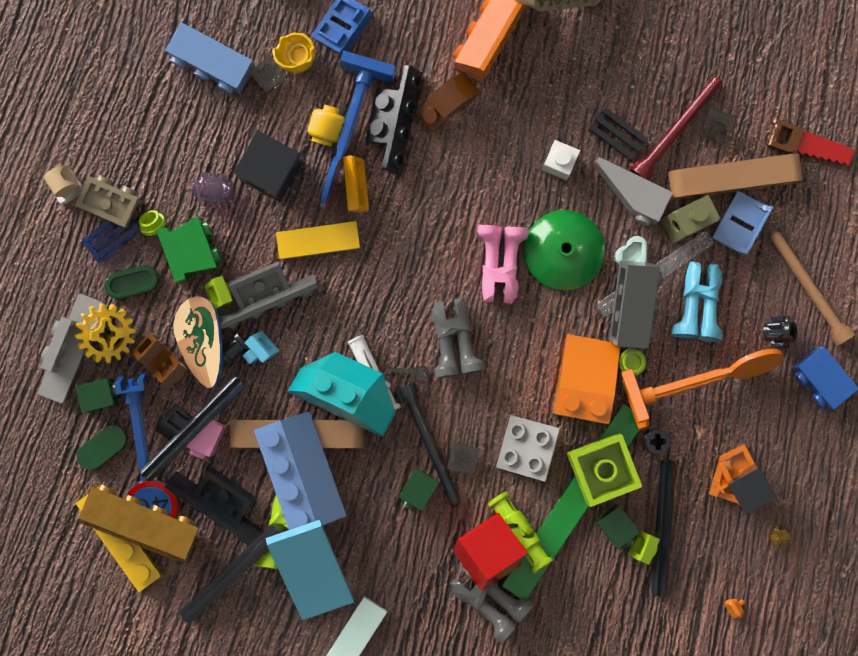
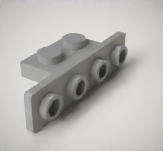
(62, 355)

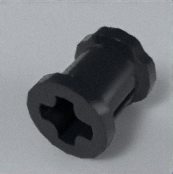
(233, 348)
(661, 448)

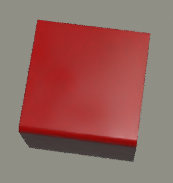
(489, 552)

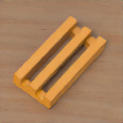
(356, 184)

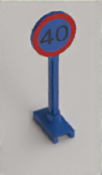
(366, 71)
(148, 492)

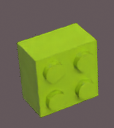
(604, 469)

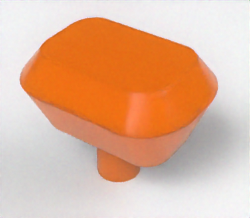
(735, 608)

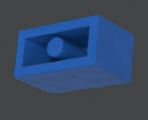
(824, 378)

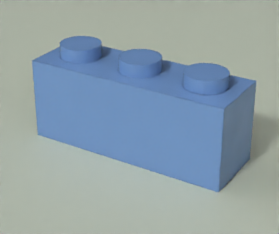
(209, 59)

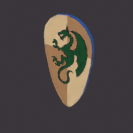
(200, 339)

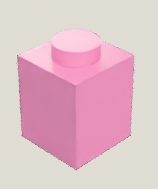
(207, 440)

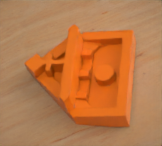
(729, 467)

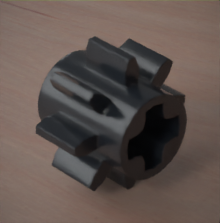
(780, 331)

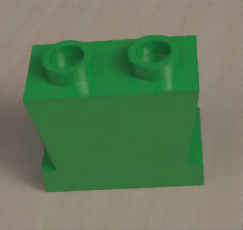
(189, 249)

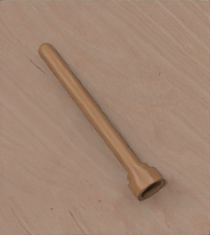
(839, 330)

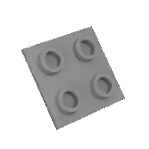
(528, 448)

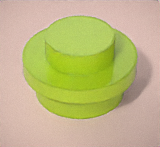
(151, 222)
(633, 360)

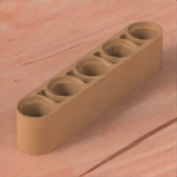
(735, 176)
(330, 432)

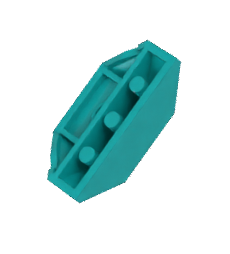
(347, 391)

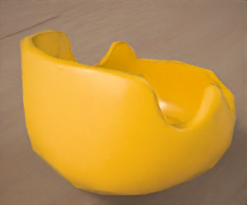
(294, 53)

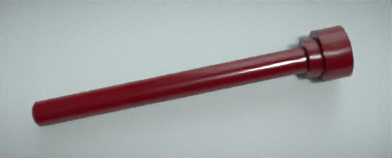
(645, 166)

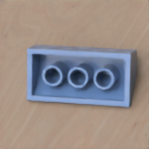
(300, 471)

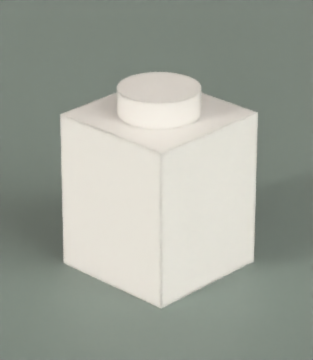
(560, 160)

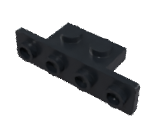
(393, 118)
(219, 500)

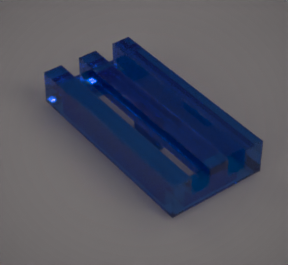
(115, 245)

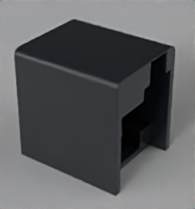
(268, 166)

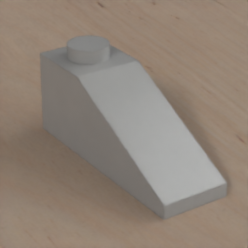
(637, 194)

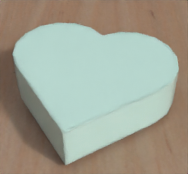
(633, 251)

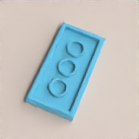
(310, 569)

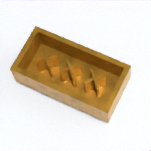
(138, 524)

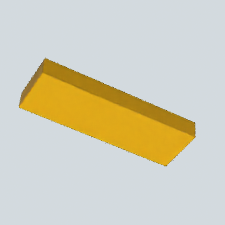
(318, 240)

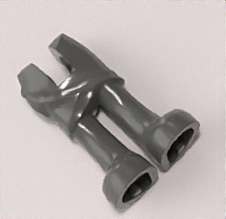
(448, 328)
(503, 625)

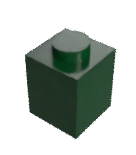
(97, 395)
(418, 490)
(618, 527)

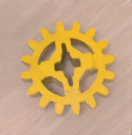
(106, 345)

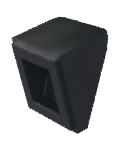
(173, 422)

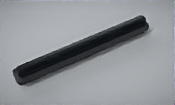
(192, 428)
(663, 527)
(228, 575)

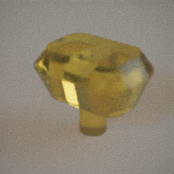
(780, 536)

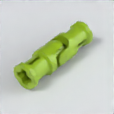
(536, 555)

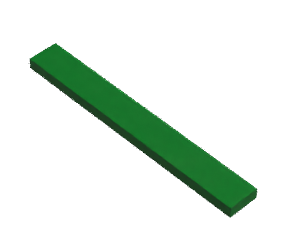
(565, 514)

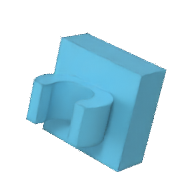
(260, 348)

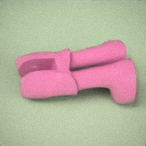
(491, 273)

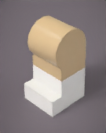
(63, 183)

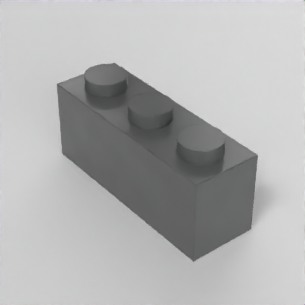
(635, 304)

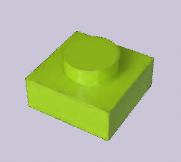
(219, 292)
(644, 547)

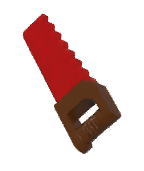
(807, 143)

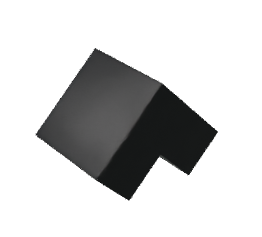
(751, 489)

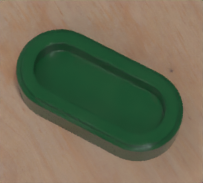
(132, 282)
(102, 447)

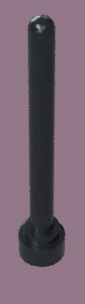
(409, 396)

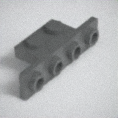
(263, 291)

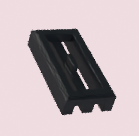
(623, 125)

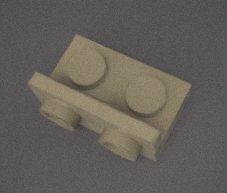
(108, 202)

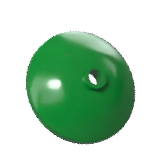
(560, 269)

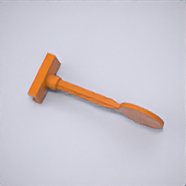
(746, 367)

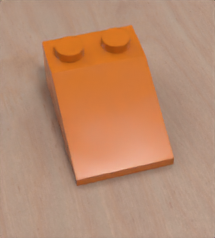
(587, 379)

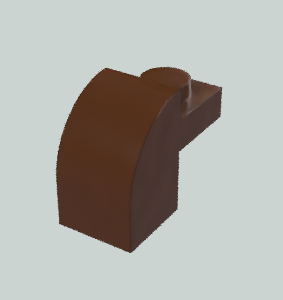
(448, 100)
(160, 360)

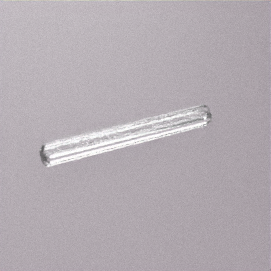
(667, 265)

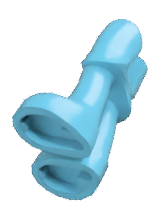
(693, 291)

